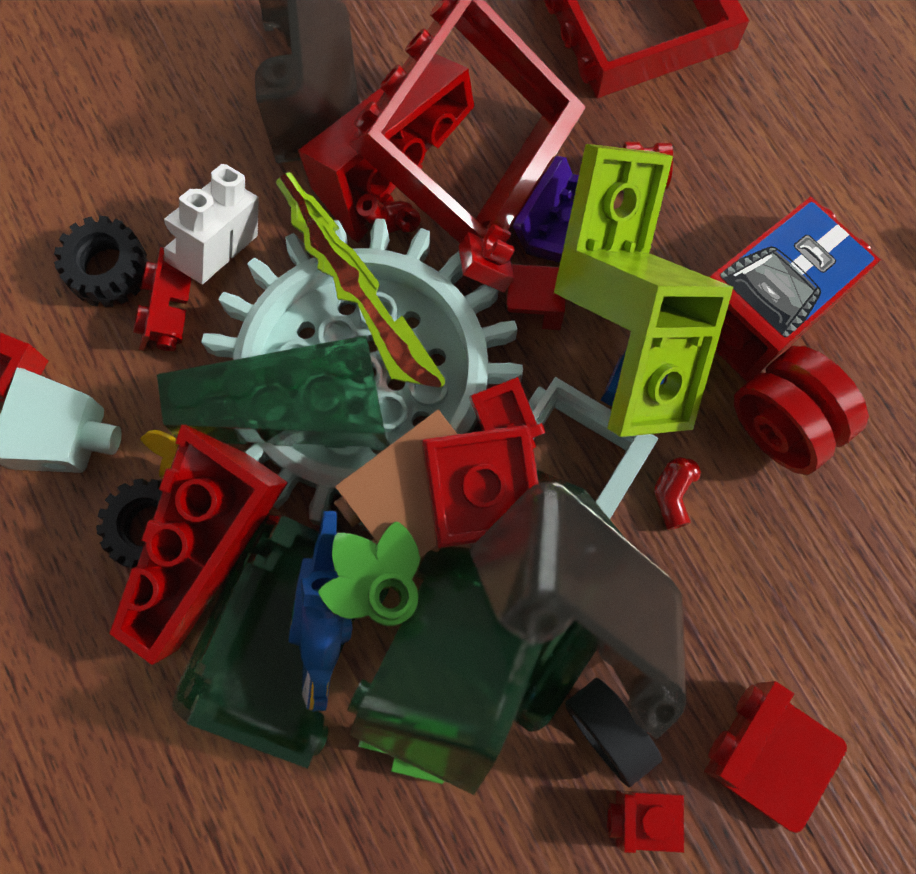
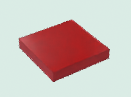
(476, 480)

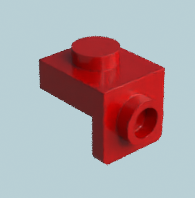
(504, 408)

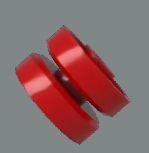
(801, 409)

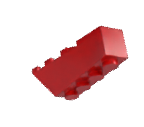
(422, 120)
(200, 528)

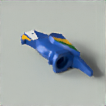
(313, 625)

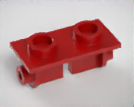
(158, 319)

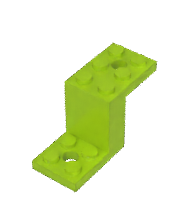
(666, 307)

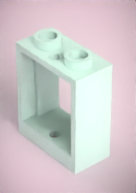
(595, 417)

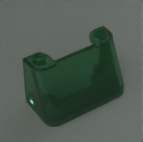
(243, 669)
(447, 678)

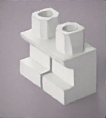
(212, 225)

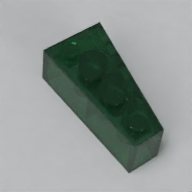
(281, 398)

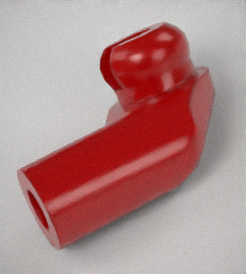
(396, 213)
(672, 487)

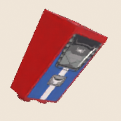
(787, 284)

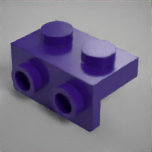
(547, 213)

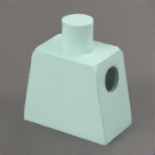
(51, 426)

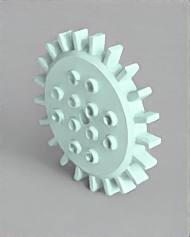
(406, 289)

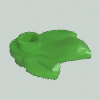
(369, 569)

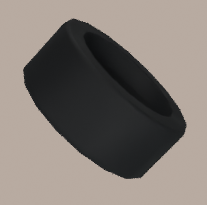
(613, 732)

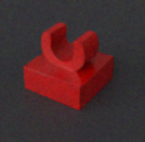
(488, 258)

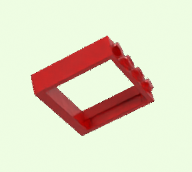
(723, 34)
(526, 74)

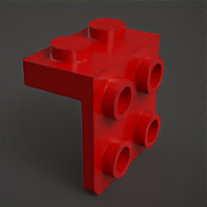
(776, 756)

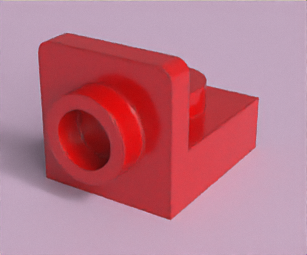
(647, 821)

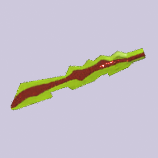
(353, 281)

